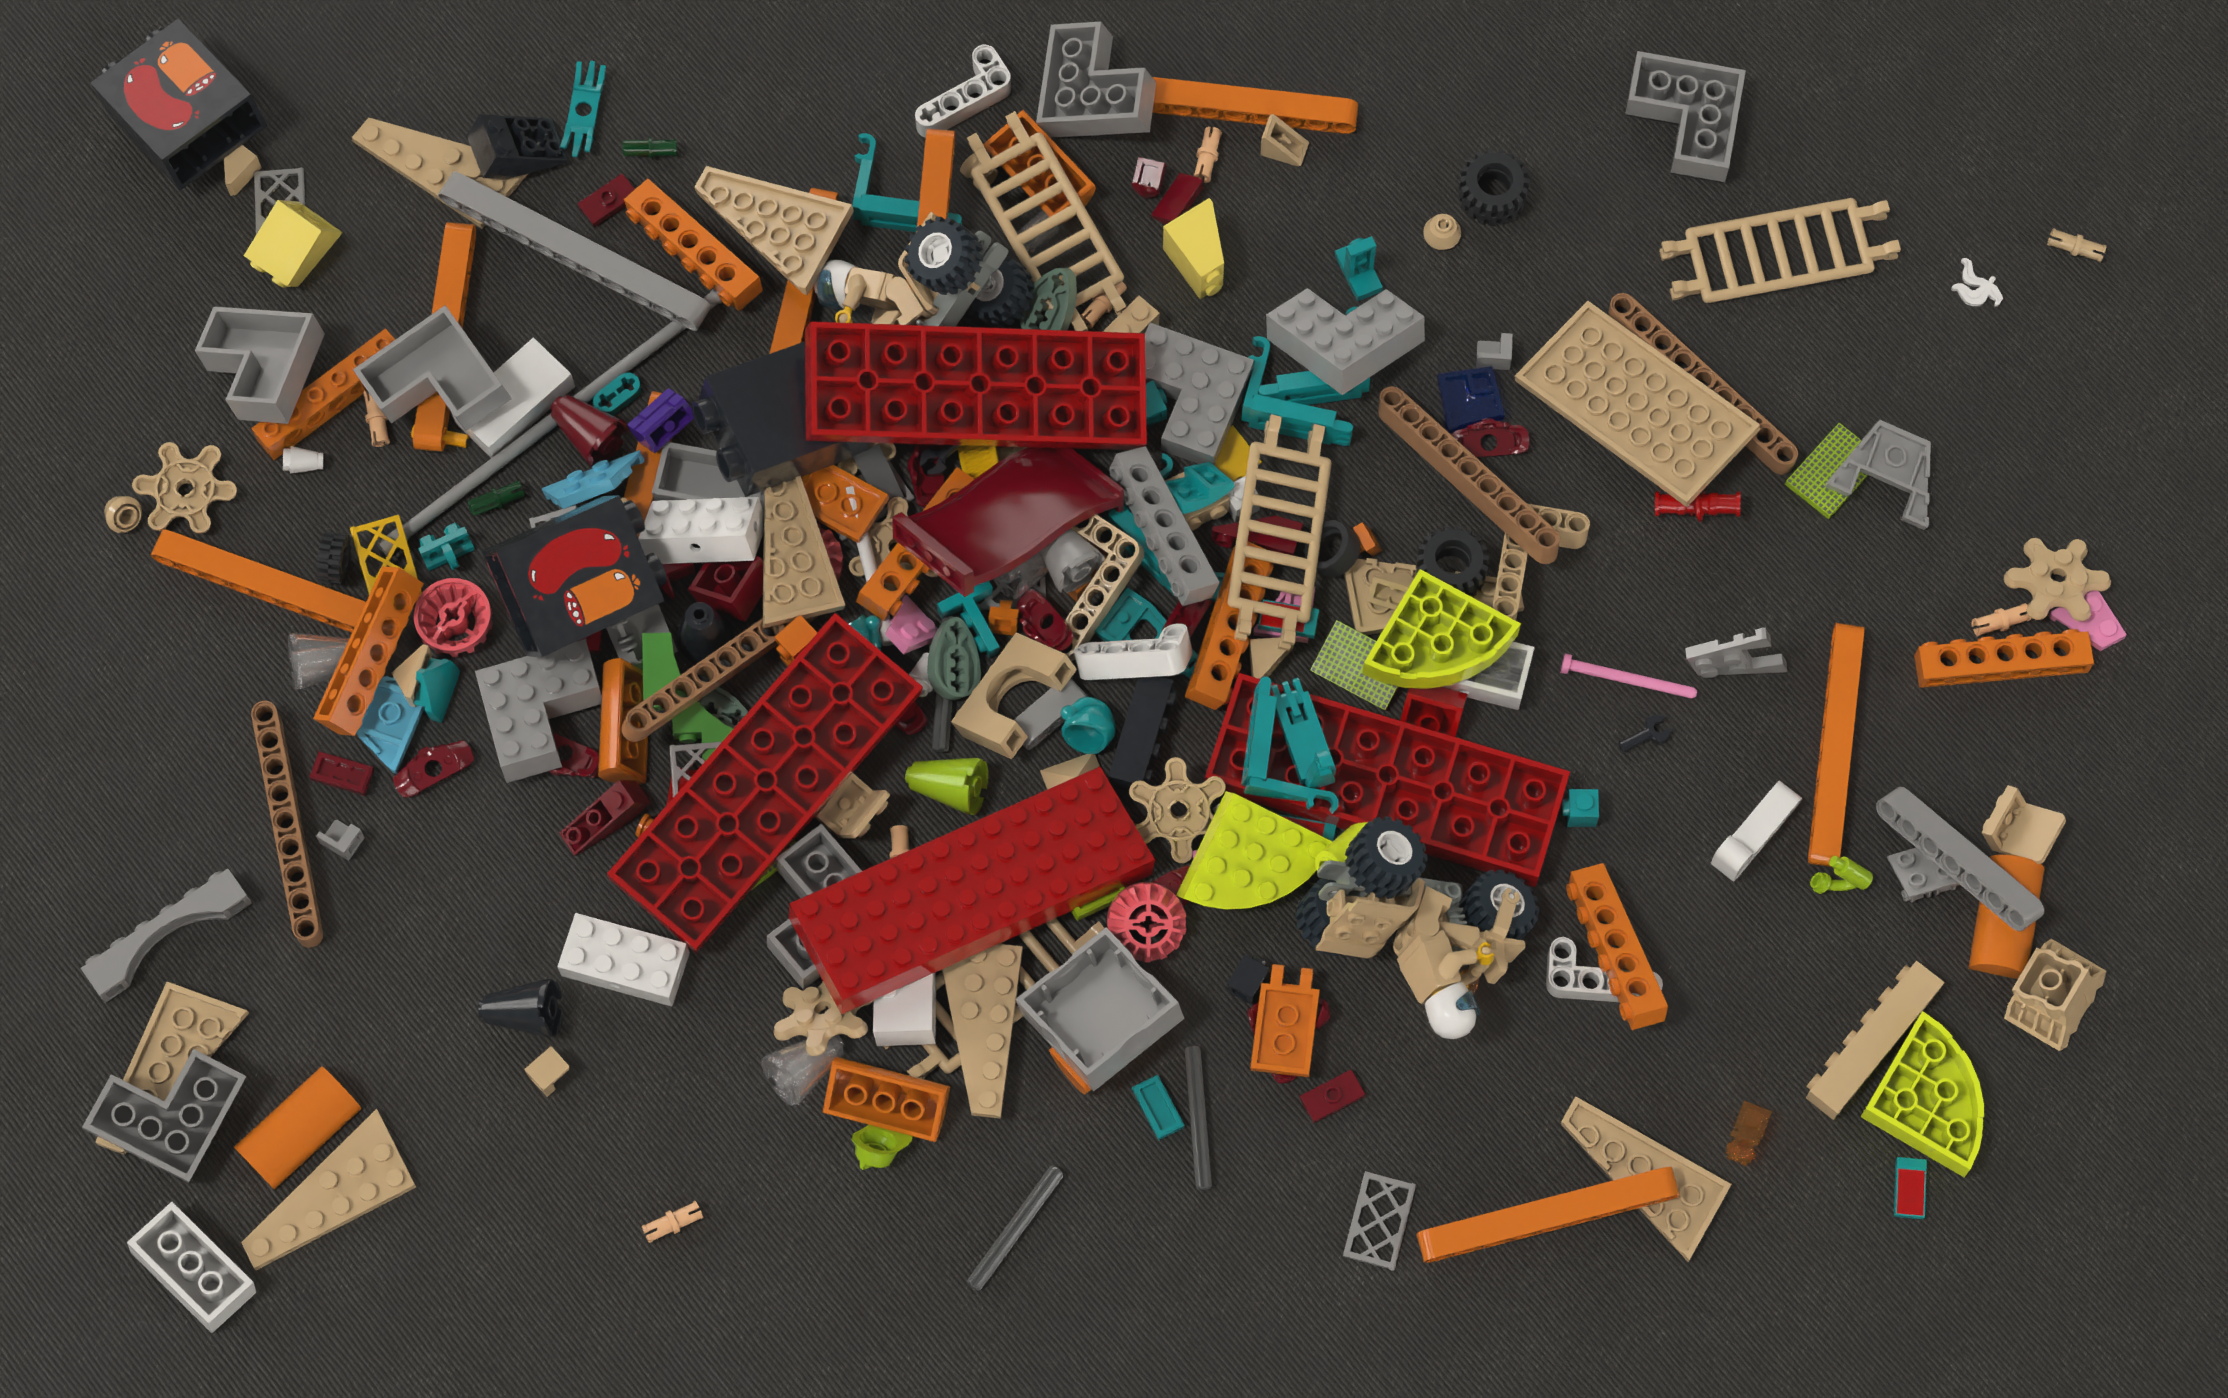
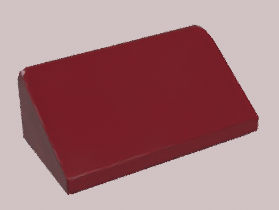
(1178, 198)

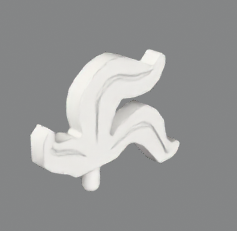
(1978, 296)

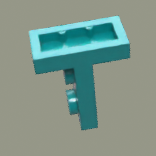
(1358, 267)
(972, 616)

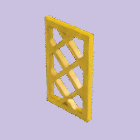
(400, 542)

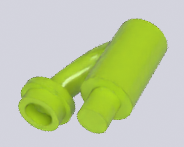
(1852, 873)

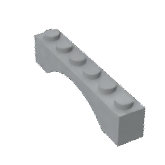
(115, 968)

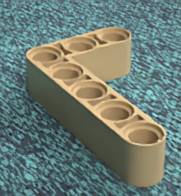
(1513, 555)
(1100, 581)

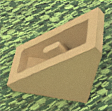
(1282, 142)
(239, 169)
(1265, 656)

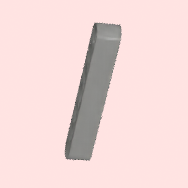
(1960, 858)

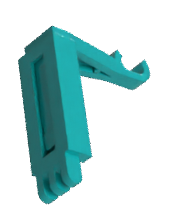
(881, 210)
(1308, 388)
(1296, 417)
(1125, 522)
(1304, 737)
(1258, 756)

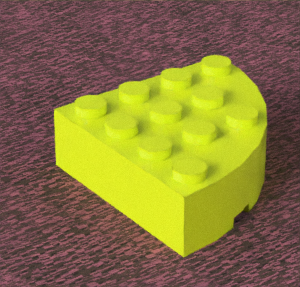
(1438, 637)
(1249, 857)
(1931, 1098)

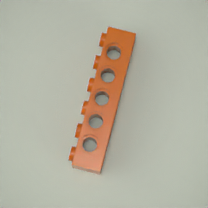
(651, 199)
(320, 400)
(874, 594)
(368, 636)
(1933, 672)
(1203, 686)
(1597, 884)

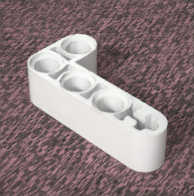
(935, 116)
(1136, 658)
(1755, 831)
(1575, 974)

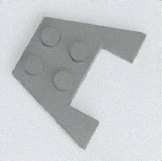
(1892, 458)
(1733, 658)

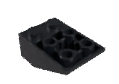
(514, 145)

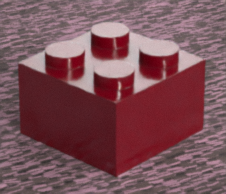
(730, 586)

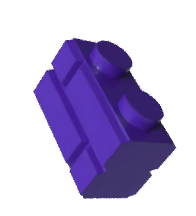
(661, 420)

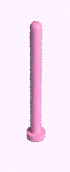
(1626, 677)

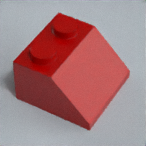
(1434, 709)

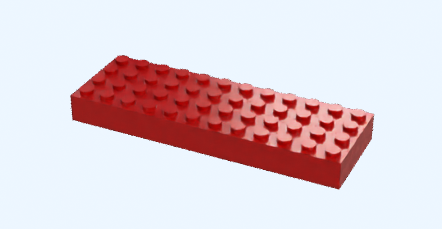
(974, 386)
(765, 782)
(1456, 794)
(970, 889)

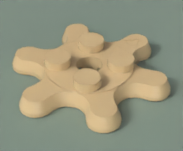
(180, 471)
(881, 539)
(2052, 593)
(1159, 799)
(815, 1026)

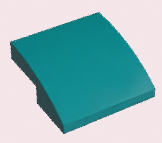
(1199, 487)

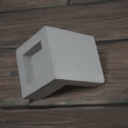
(1495, 353)
(341, 839)

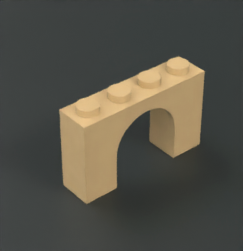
(1018, 662)

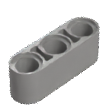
(1044, 714)

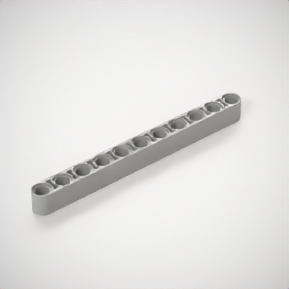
(574, 251)

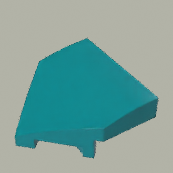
(436, 687)

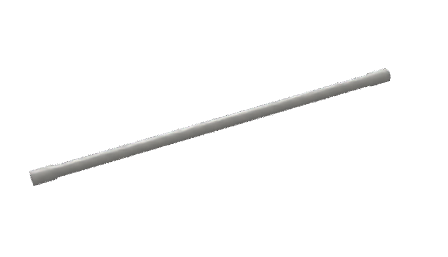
(537, 431)

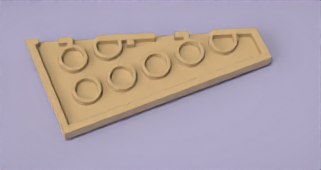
(426, 158)
(796, 563)
(1373, 618)
(982, 1012)
(177, 1026)
(1628, 1152)
(346, 1185)

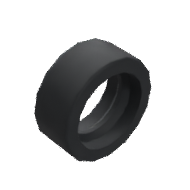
(1347, 553)

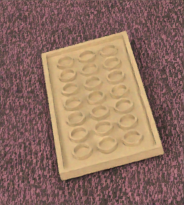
(1637, 403)

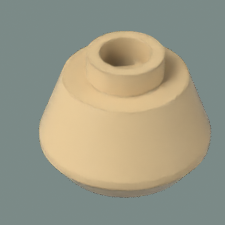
(1442, 232)
(123, 513)

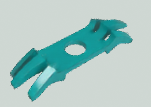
(583, 94)

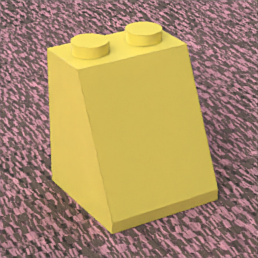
(291, 243)
(1196, 249)

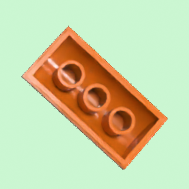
(1005, 139)
(620, 693)
(1995, 944)
(886, 1099)
(298, 1127)

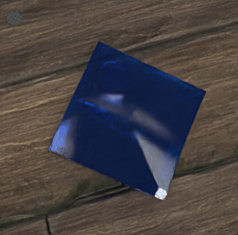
(1469, 397)

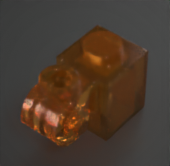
(1748, 1131)

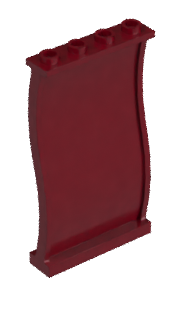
(1007, 515)

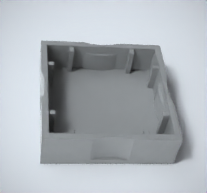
(1100, 1009)

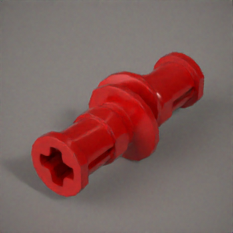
(1703, 504)

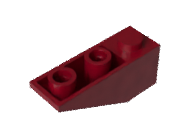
(1226, 535)
(605, 815)

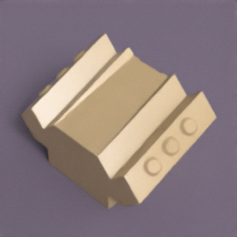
(2054, 993)

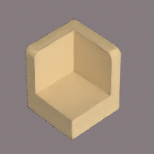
(547, 1070)

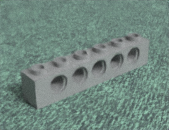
(1164, 526)

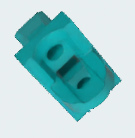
(459, 545)

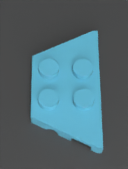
(593, 482)
(389, 723)

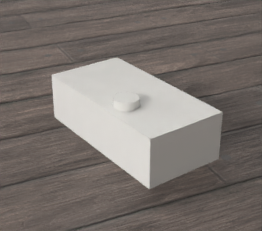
(533, 382)
(907, 1014)
(191, 1267)

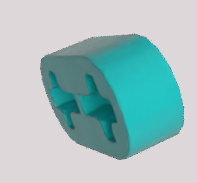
(612, 391)

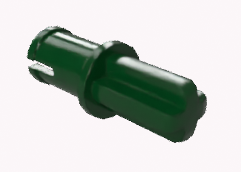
(649, 148)
(495, 498)

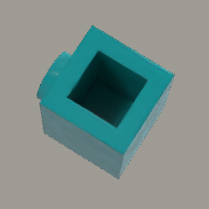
(1155, 404)
(1581, 807)

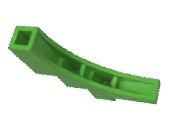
(660, 670)

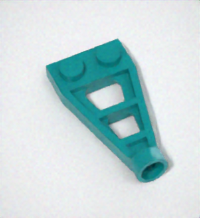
(1125, 617)

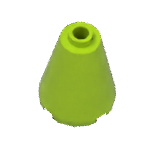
(950, 782)

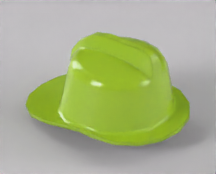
(878, 1146)

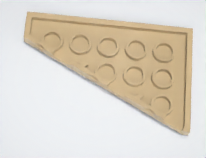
(780, 222)

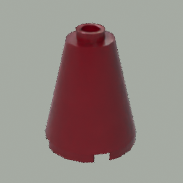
(589, 428)

